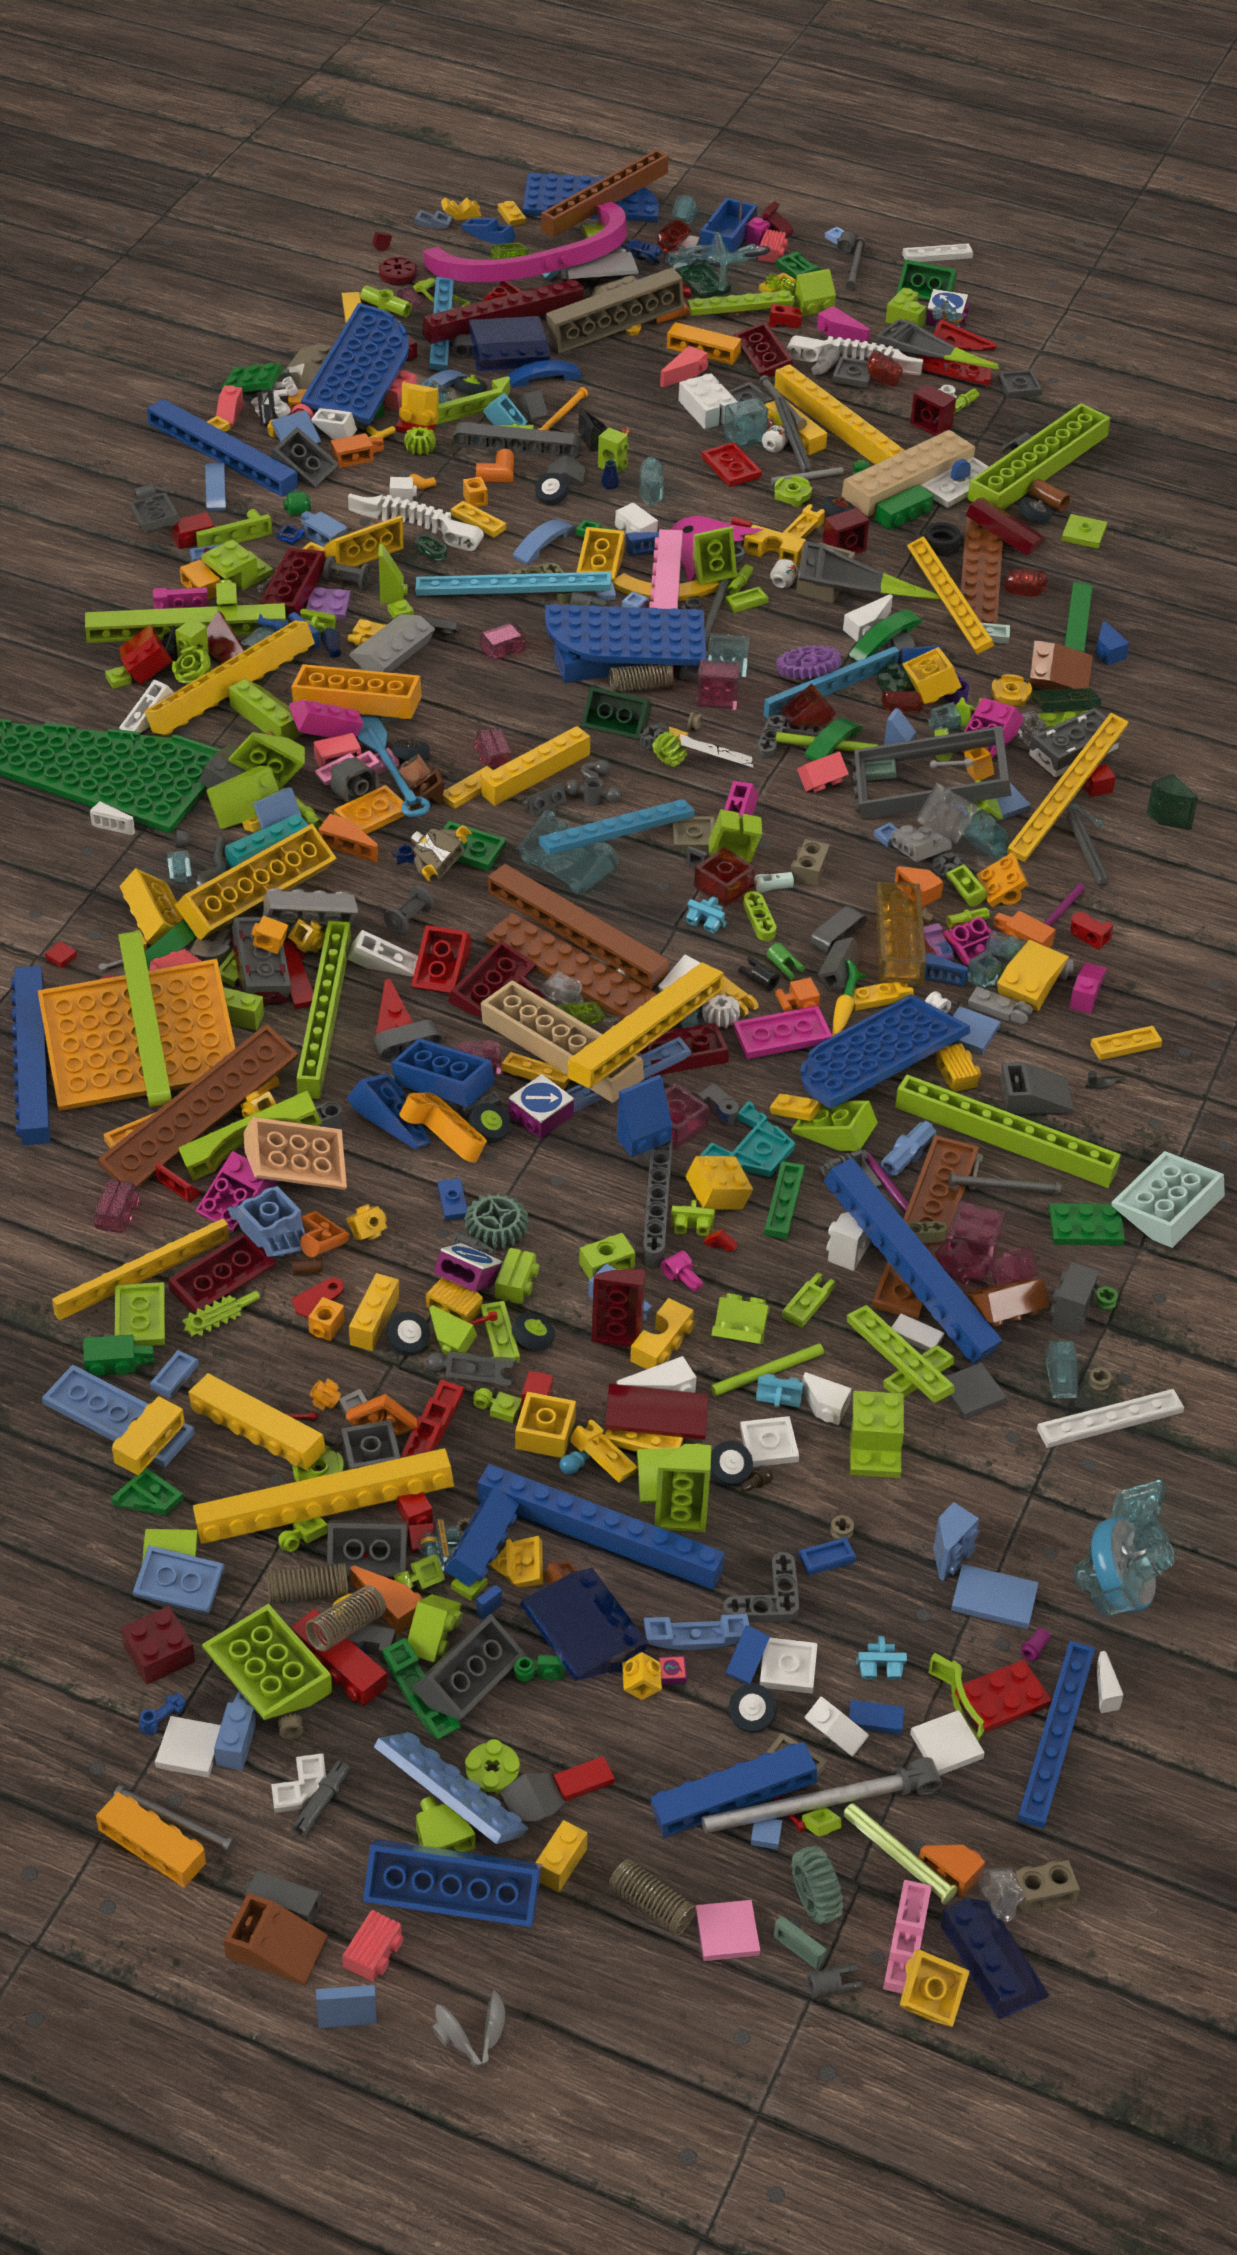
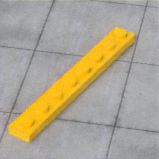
(141, 1269)

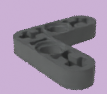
(776, 724)
(775, 1602)

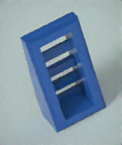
(637, 538)
(934, 971)

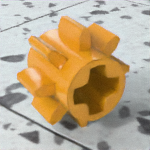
(325, 1394)

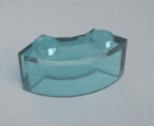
(651, 481)

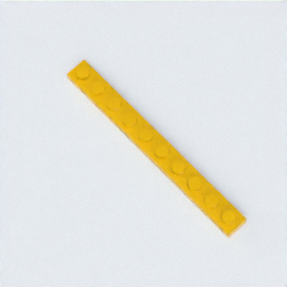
(950, 595)
(1067, 787)

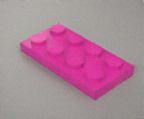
(781, 1032)

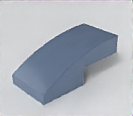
(437, 221)

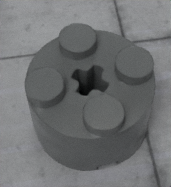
(353, 779)

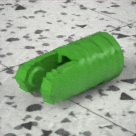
(784, 960)

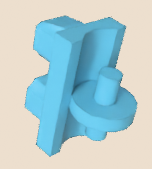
(707, 911)
(779, 1391)
(877, 1657)

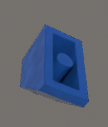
(1111, 645)

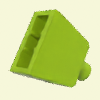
(443, 1827)

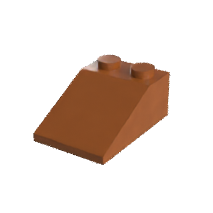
(1059, 667)

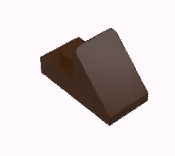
(429, 787)

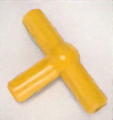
(384, 433)

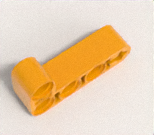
(445, 1123)

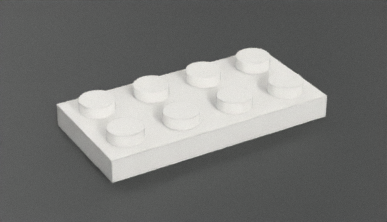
(948, 491)

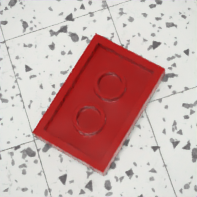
(731, 464)
(1005, 1695)

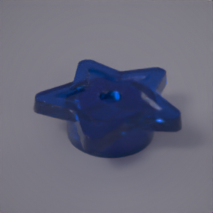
(404, 854)

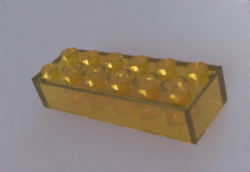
(900, 933)

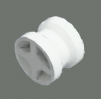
(936, 1000)

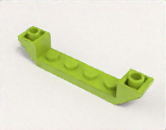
(474, 403)

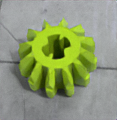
(420, 440)
(669, 749)

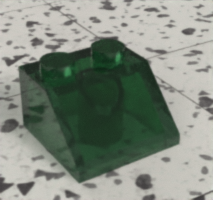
(1172, 803)

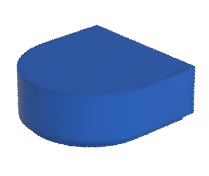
(960, 469)

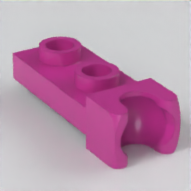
(180, 598)

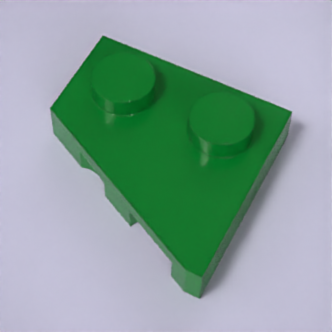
(148, 1494)

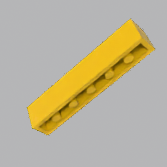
(535, 766)
(257, 1421)

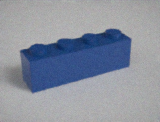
(482, 1536)

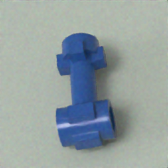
(150, 1718)

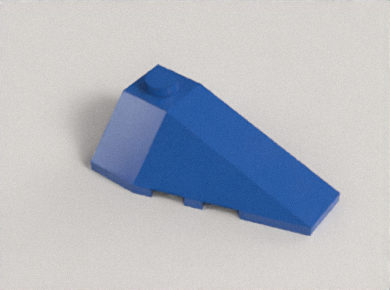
(380, 1102)

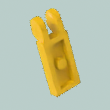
(744, 1000)

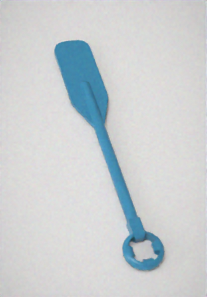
(375, 737)

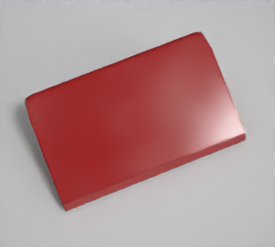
(176, 1183)

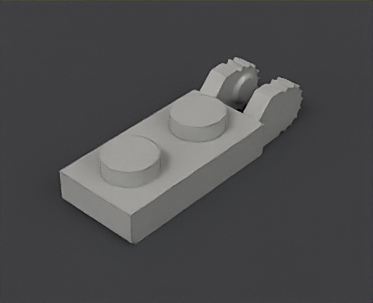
(1000, 1006)

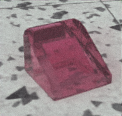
(410, 295)

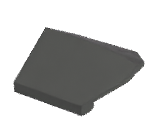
(569, 468)
(533, 1797)

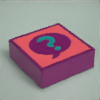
(673, 1670)

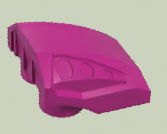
(968, 939)

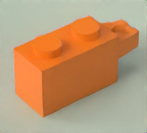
(355, 449)
(1025, 928)

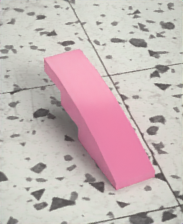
(373, 761)
(907, 1932)

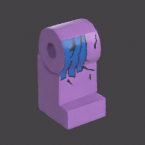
(936, 943)

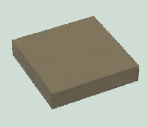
(692, 833)

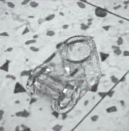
(562, 988)
(1001, 1891)

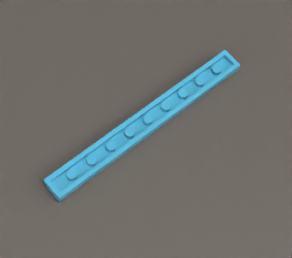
(513, 583)

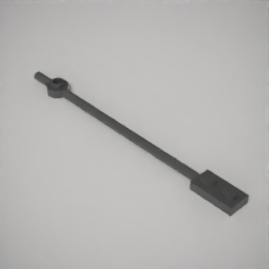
(691, 672)

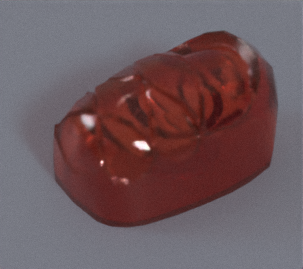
(673, 235)
(884, 368)
(1026, 582)
(902, 700)

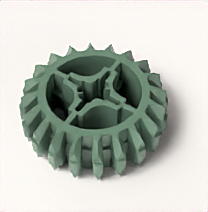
(496, 1221)
(817, 1884)

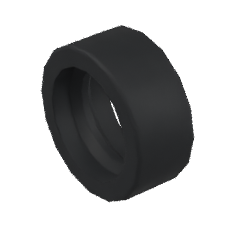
(944, 530)

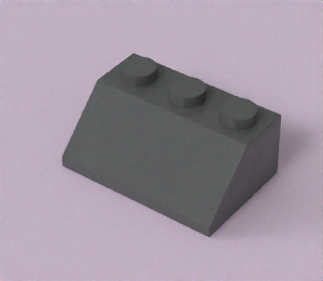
(382, 1540)

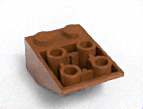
(273, 1940)

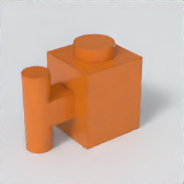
(801, 995)

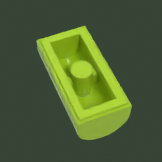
(967, 885)

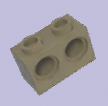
(810, 862)
(1047, 1892)

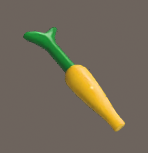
(845, 1003)

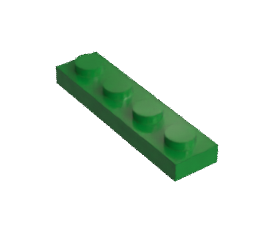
(784, 1200)

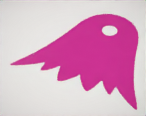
(700, 525)

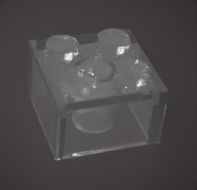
(946, 812)

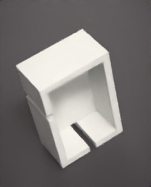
(703, 399)

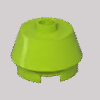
(191, 665)

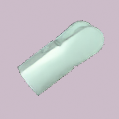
(770, 882)

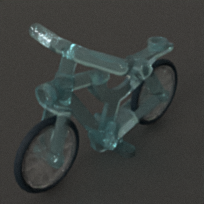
(715, 253)

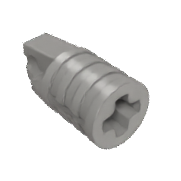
(826, 362)

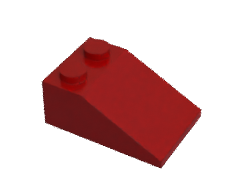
(144, 655)
(441, 959)

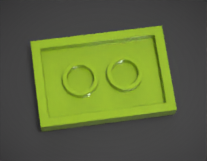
(141, 1312)

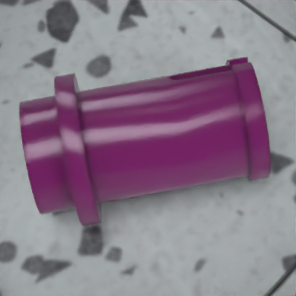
(1031, 1649)

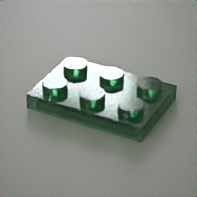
(702, 279)
(1066, 699)

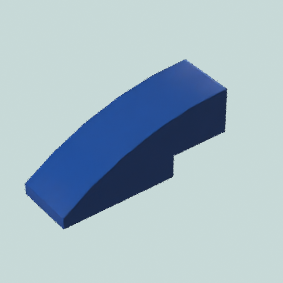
(489, 230)

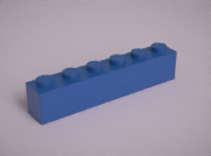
(734, 1788)

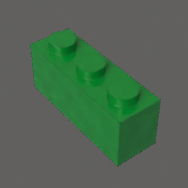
(904, 507)

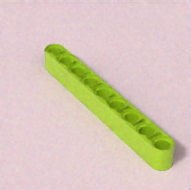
(145, 1019)

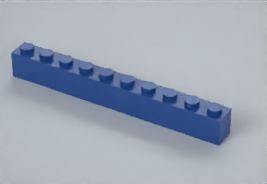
(222, 447)
(30, 1058)
(912, 1261)
(607, 1528)

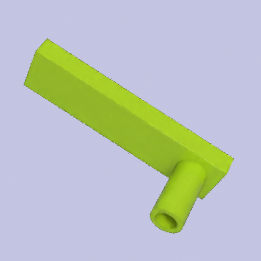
(251, 528)

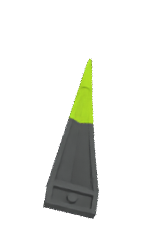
(914, 339)
(832, 569)

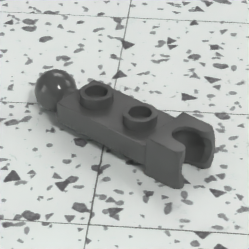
(473, 1367)

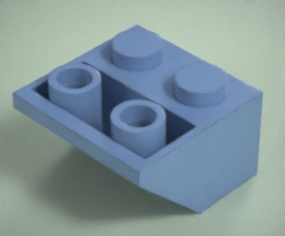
(954, 1539)

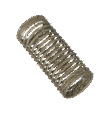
(616, 679)
(276, 1588)
(362, 1606)
(632, 1879)

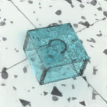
(745, 422)

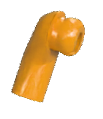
(423, 483)

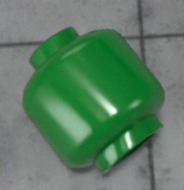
(297, 503)

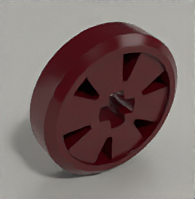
(398, 270)

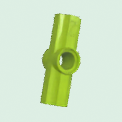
(386, 301)

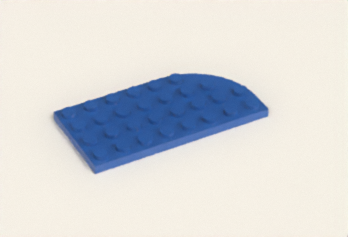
(550, 189)
(360, 365)
(628, 634)
(877, 1049)

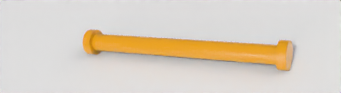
(581, 394)

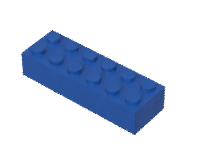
(452, 1882)

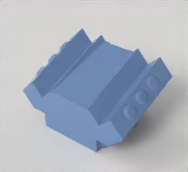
(271, 1222)

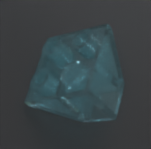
(987, 835)

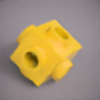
(307, 935)
(256, 1102)
(367, 1222)
(641, 1676)

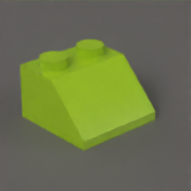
(814, 292)

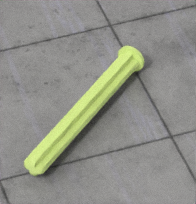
(900, 1853)

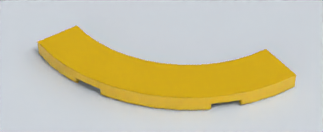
(628, 584)

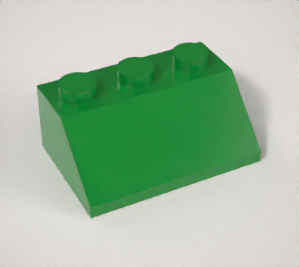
(926, 277)

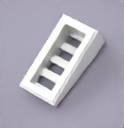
(111, 819)
(1109, 1690)

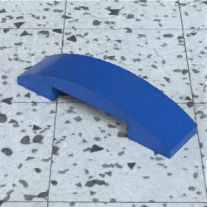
(540, 369)

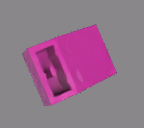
(994, 714)
(230, 1189)

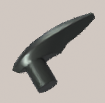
(1099, 1082)

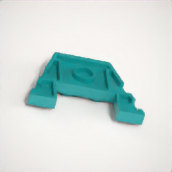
(762, 1148)

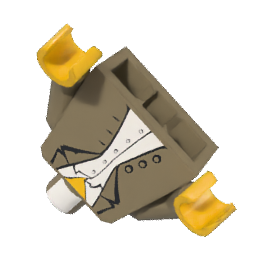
(438, 850)

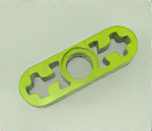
(757, 923)

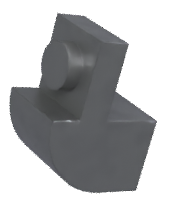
(213, 950)

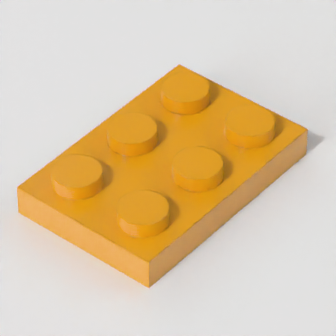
(372, 809)

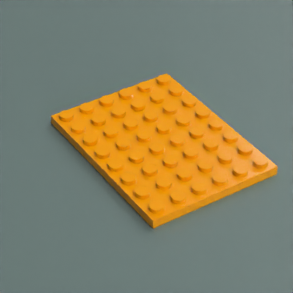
(96, 1042)

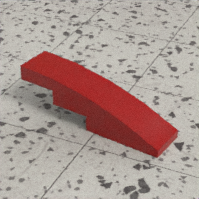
(434, 1419)

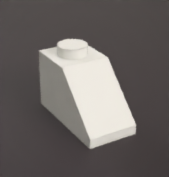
(335, 423)
(826, 1398)
(836, 1726)

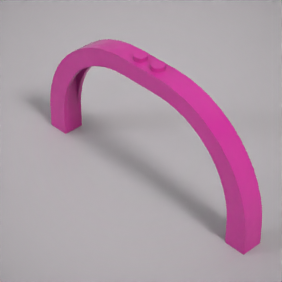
(535, 264)

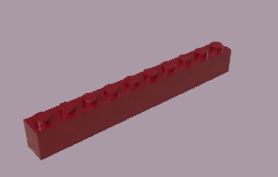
(529, 303)

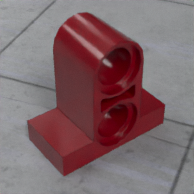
(776, 221)

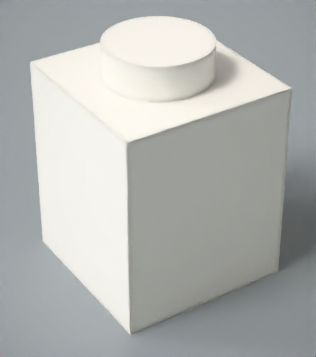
(403, 488)

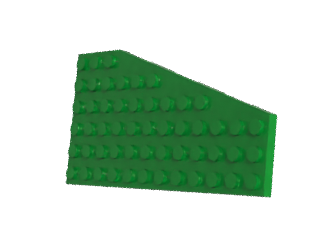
(129, 771)

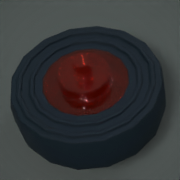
(836, 505)

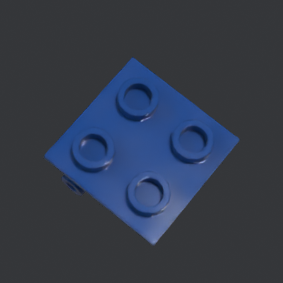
(641, 249)

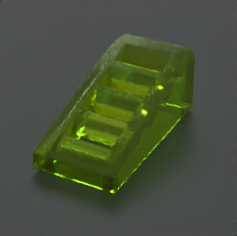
(508, 250)
(576, 1010)

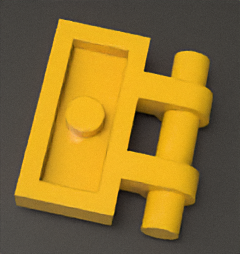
(363, 631)

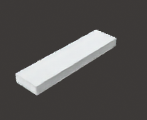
(938, 253)

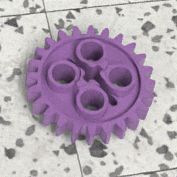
(808, 661)

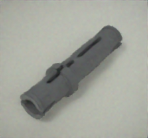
(327, 1789)

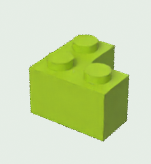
(906, 307)
(431, 1624)

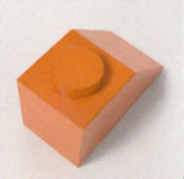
(930, 884)
(954, 1864)

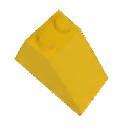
(602, 551)
(932, 675)
(1031, 974)

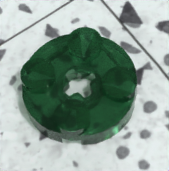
(887, 676)

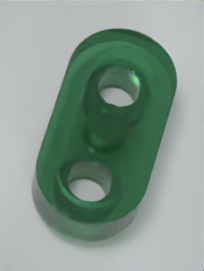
(431, 547)

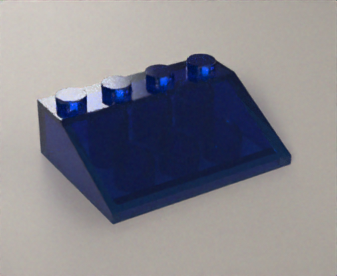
(508, 342)
(584, 1624)

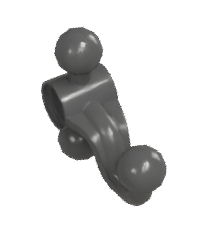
(593, 785)

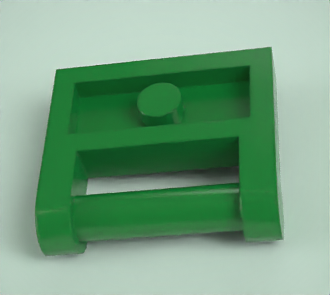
(795, 264)

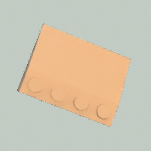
(295, 1153)

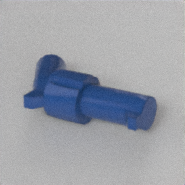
(275, 625)

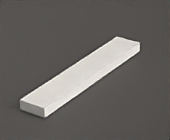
(1110, 1418)

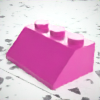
(325, 719)

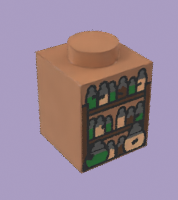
(414, 770)

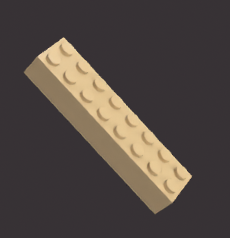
(905, 470)
(551, 1034)

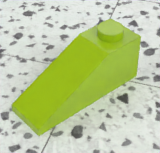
(391, 579)

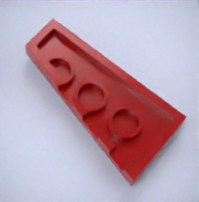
(957, 369)

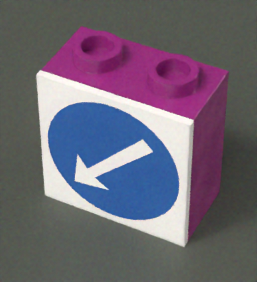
(956, 301)
(541, 1106)
(467, 1267)

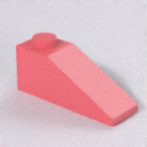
(684, 367)

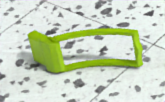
(424, 285)
(951, 1673)

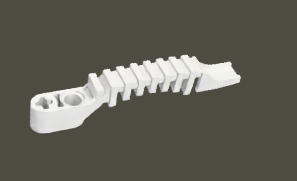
(801, 349)
(454, 533)

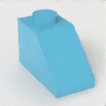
(504, 412)

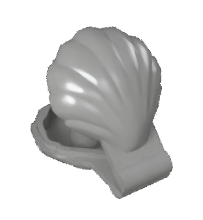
(449, 2030)

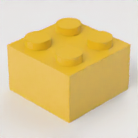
(719, 1182)
(545, 1425)

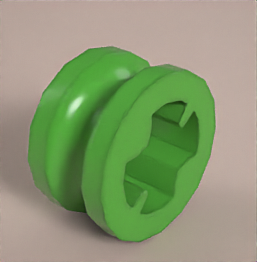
(1110, 1294)

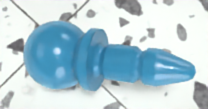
(571, 1463)

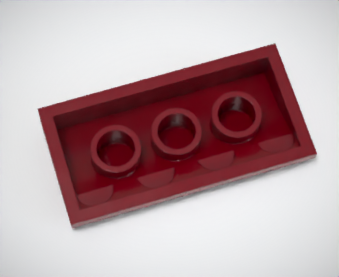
(763, 349)
(1004, 525)
(295, 579)
(488, 976)
(705, 1044)
(220, 1273)
(618, 1306)
(656, 1411)

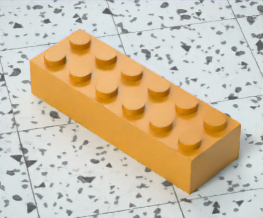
(361, 690)

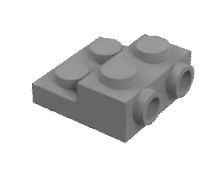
(919, 843)

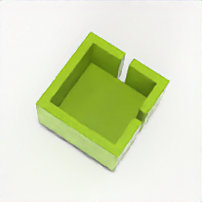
(736, 834)

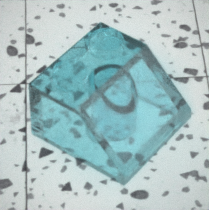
(730, 649)

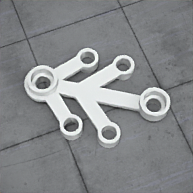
(281, 408)

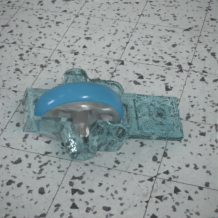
(1127, 1552)

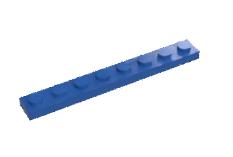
(1056, 1735)

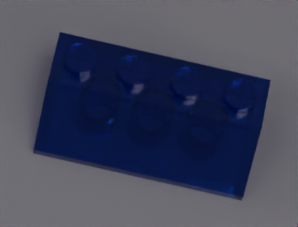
(992, 1957)

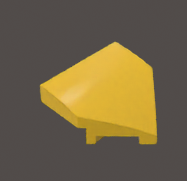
(521, 1562)

